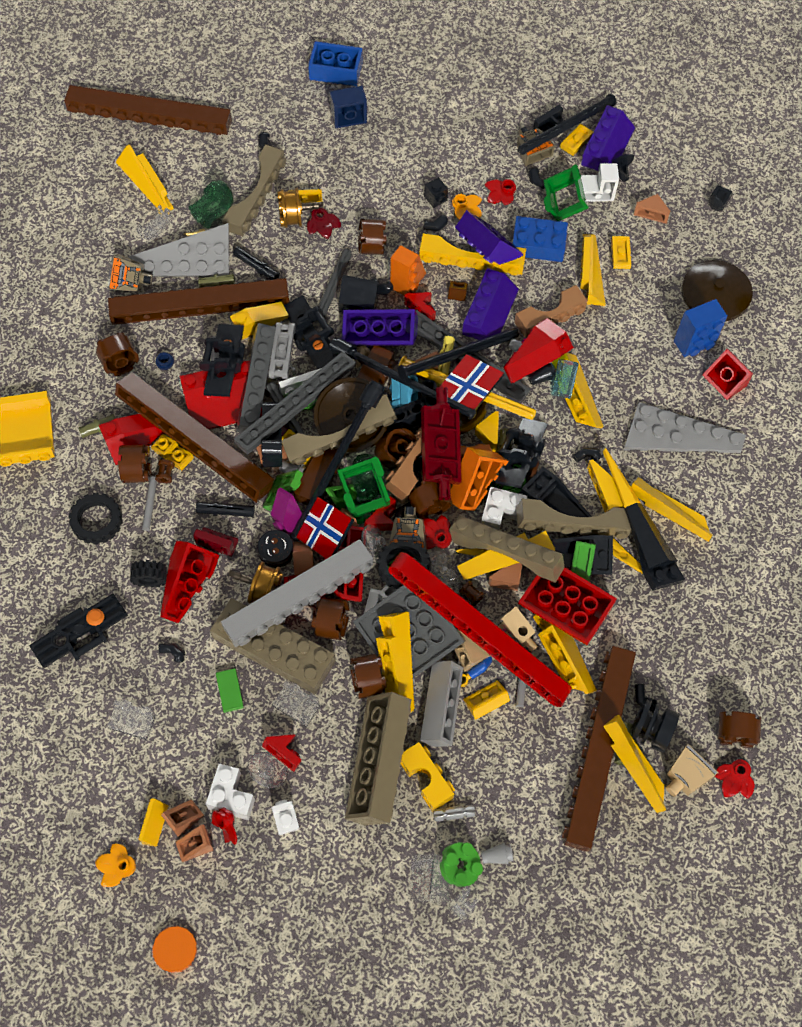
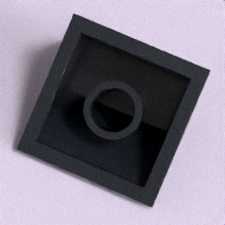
(358, 294)

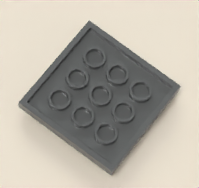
(430, 632)

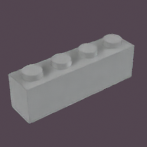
(441, 704)

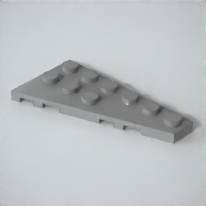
(191, 256)
(669, 431)

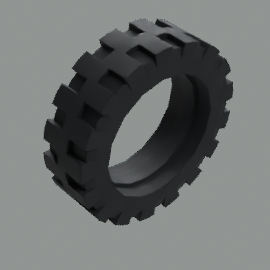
(91, 501)
(391, 552)

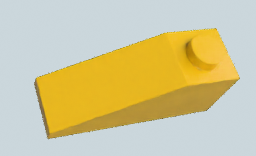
(263, 314)
(604, 486)

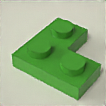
(288, 481)

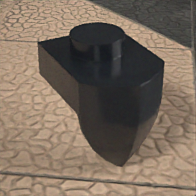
(622, 162)
(719, 198)

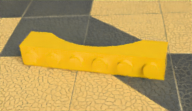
(436, 249)

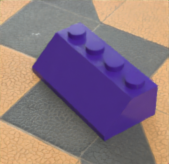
(608, 138)
(486, 239)
(490, 306)
(380, 327)

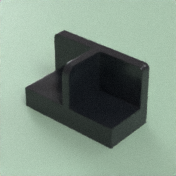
(549, 119)

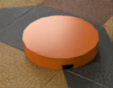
(174, 949)

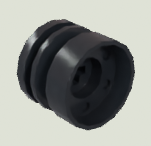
(655, 726)

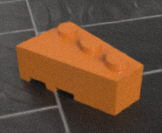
(406, 271)
(477, 472)

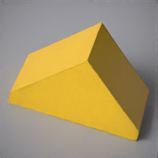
(488, 430)

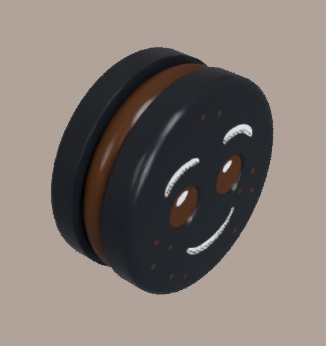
(275, 548)

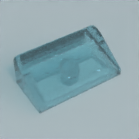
(564, 379)

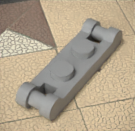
(282, 350)

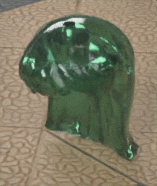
(213, 203)
(365, 483)

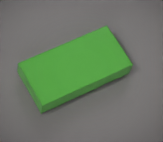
(583, 559)
(229, 690)

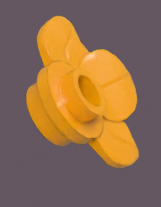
(468, 203)
(112, 864)

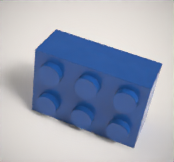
(335, 63)
(541, 238)
(700, 328)

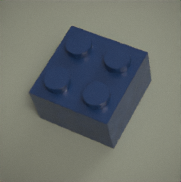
(348, 107)

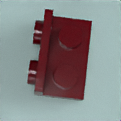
(215, 541)

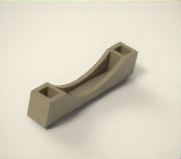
(241, 214)
(301, 446)
(538, 516)
(537, 558)

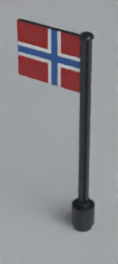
(466, 384)
(322, 524)

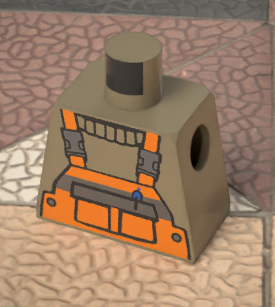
(539, 153)
(128, 274)
(409, 528)

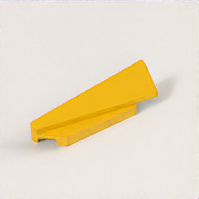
(144, 177)
(590, 271)
(581, 401)
(671, 509)
(492, 560)
(396, 654)
(565, 656)
(636, 763)

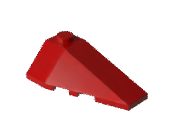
(541, 347)
(128, 431)
(186, 572)

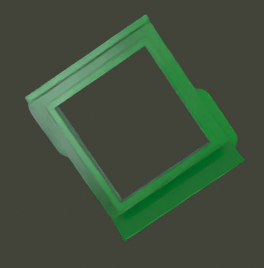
(561, 181)
(359, 468)

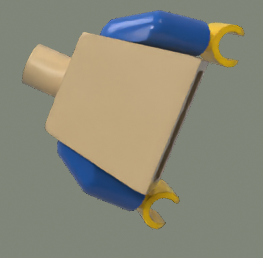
(472, 659)

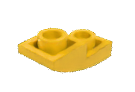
(169, 450)

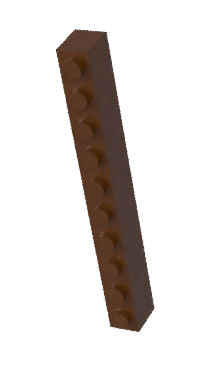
(148, 110)
(196, 301)
(194, 437)
(319, 465)
(598, 752)

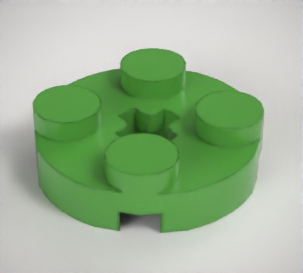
(450, 860)

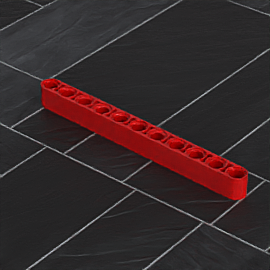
(480, 629)

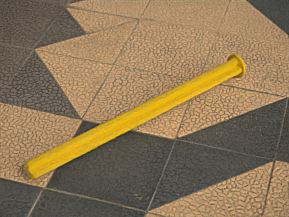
(492, 398)

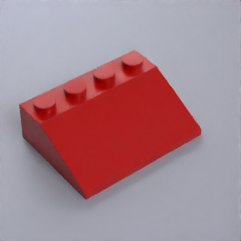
(214, 410)
(569, 604)

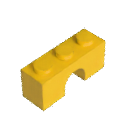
(417, 760)

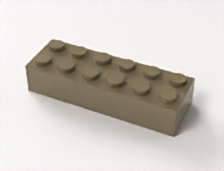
(281, 652)
(378, 759)

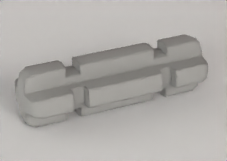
(454, 813)

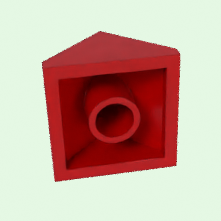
(728, 374)

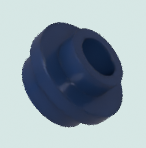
(162, 357)

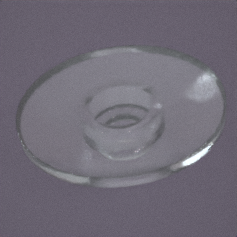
(373, 541)
(267, 770)

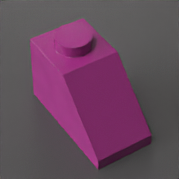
(285, 511)

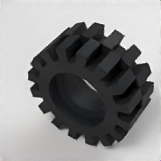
(148, 573)

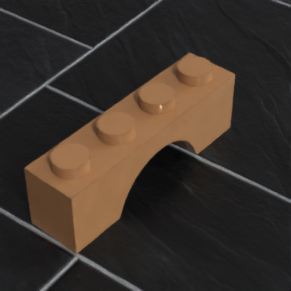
(571, 303)
(402, 479)

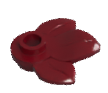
(323, 224)

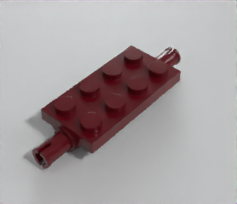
(441, 444)

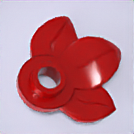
(499, 191)
(434, 530)
(735, 782)
(224, 819)

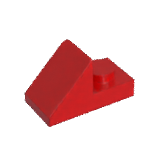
(420, 302)
(381, 517)
(279, 749)

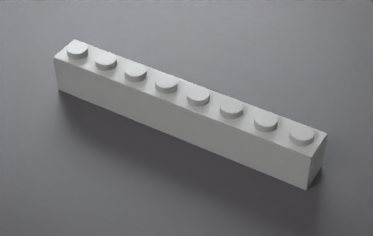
(297, 593)

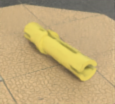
(448, 344)

